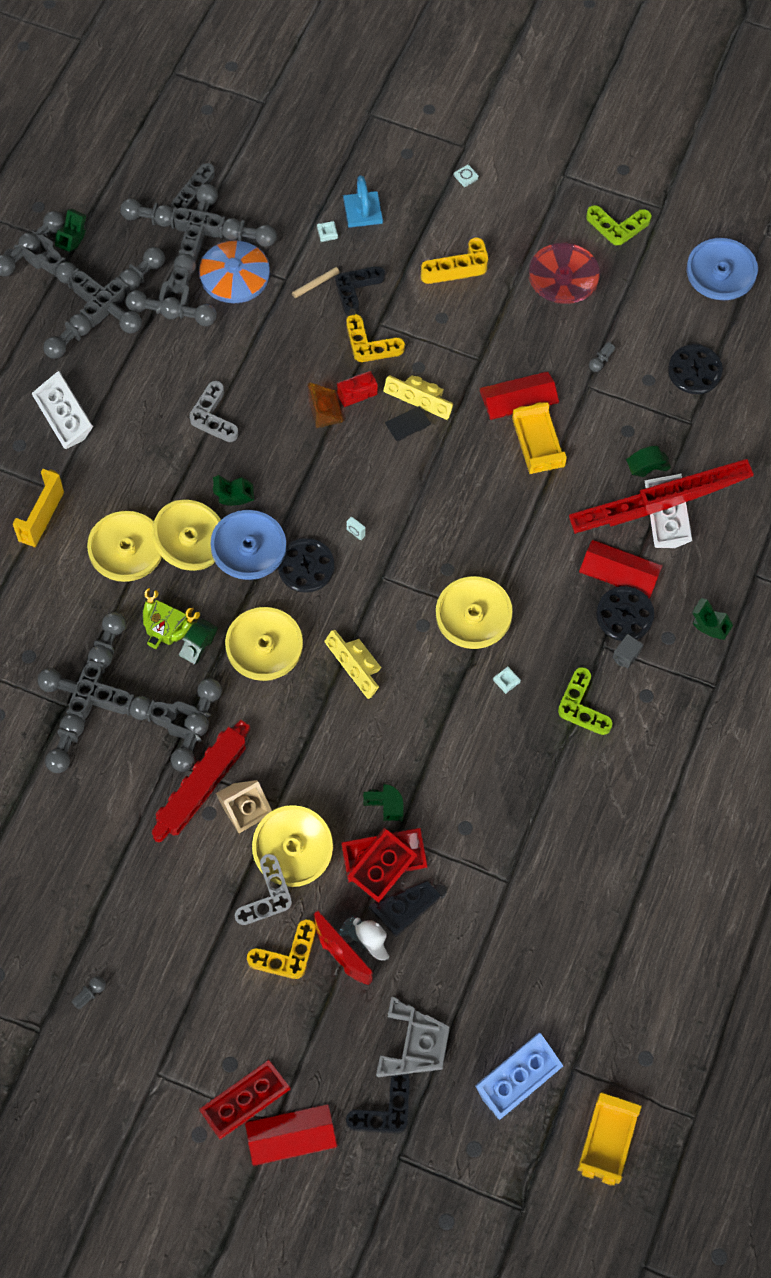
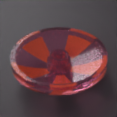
(564, 273)

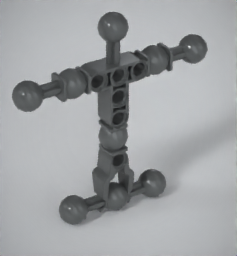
(195, 225)
(69, 274)
(139, 707)

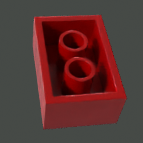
(381, 865)

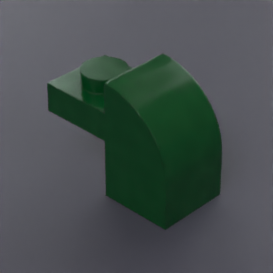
(73, 232)
(647, 460)
(234, 492)
(711, 622)
(196, 638)
(389, 799)

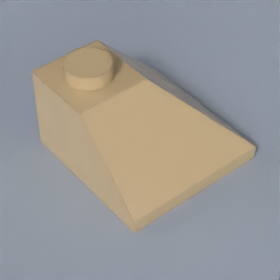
(244, 804)

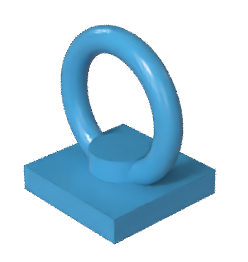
(363, 207)

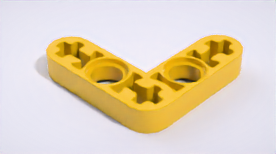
(364, 345)
(287, 961)

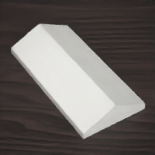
(62, 411)
(670, 525)

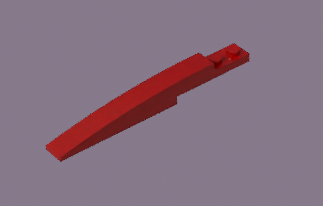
(661, 497)

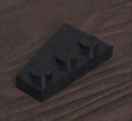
(403, 909)

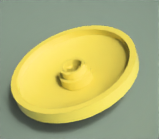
(184, 534)
(123, 546)
(474, 612)
(264, 643)
(297, 840)

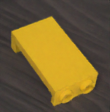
(538, 438)
(30, 531)
(608, 1139)

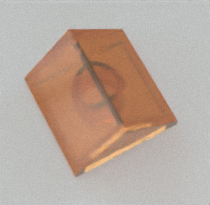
(324, 405)

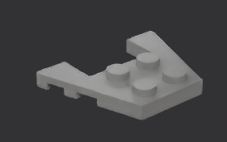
(423, 1044)

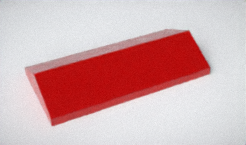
(526, 391)
(620, 568)
(411, 838)
(244, 1099)
(290, 1135)

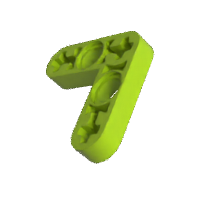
(619, 230)
(574, 704)

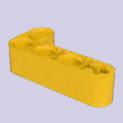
(451, 267)

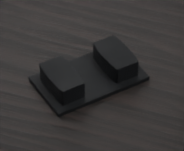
(407, 423)

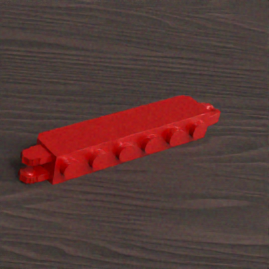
(201, 782)

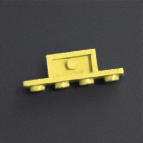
(420, 394)
(356, 661)

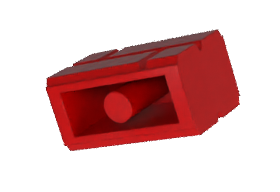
(357, 388)

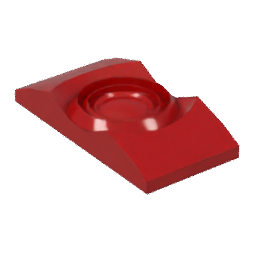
(341, 950)

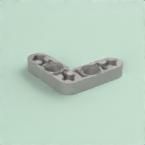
(208, 417)
(274, 894)

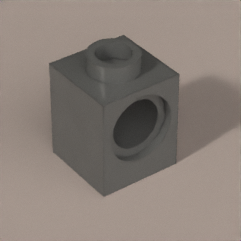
(627, 651)

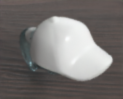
(368, 934)

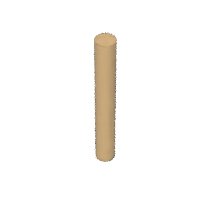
(315, 282)

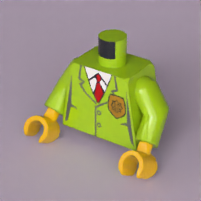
(164, 622)

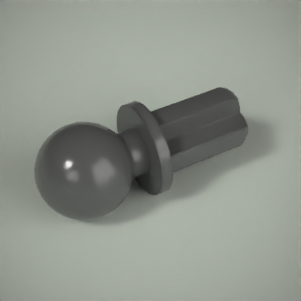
(596, 364)
(96, 985)

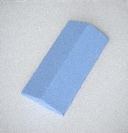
(518, 1076)

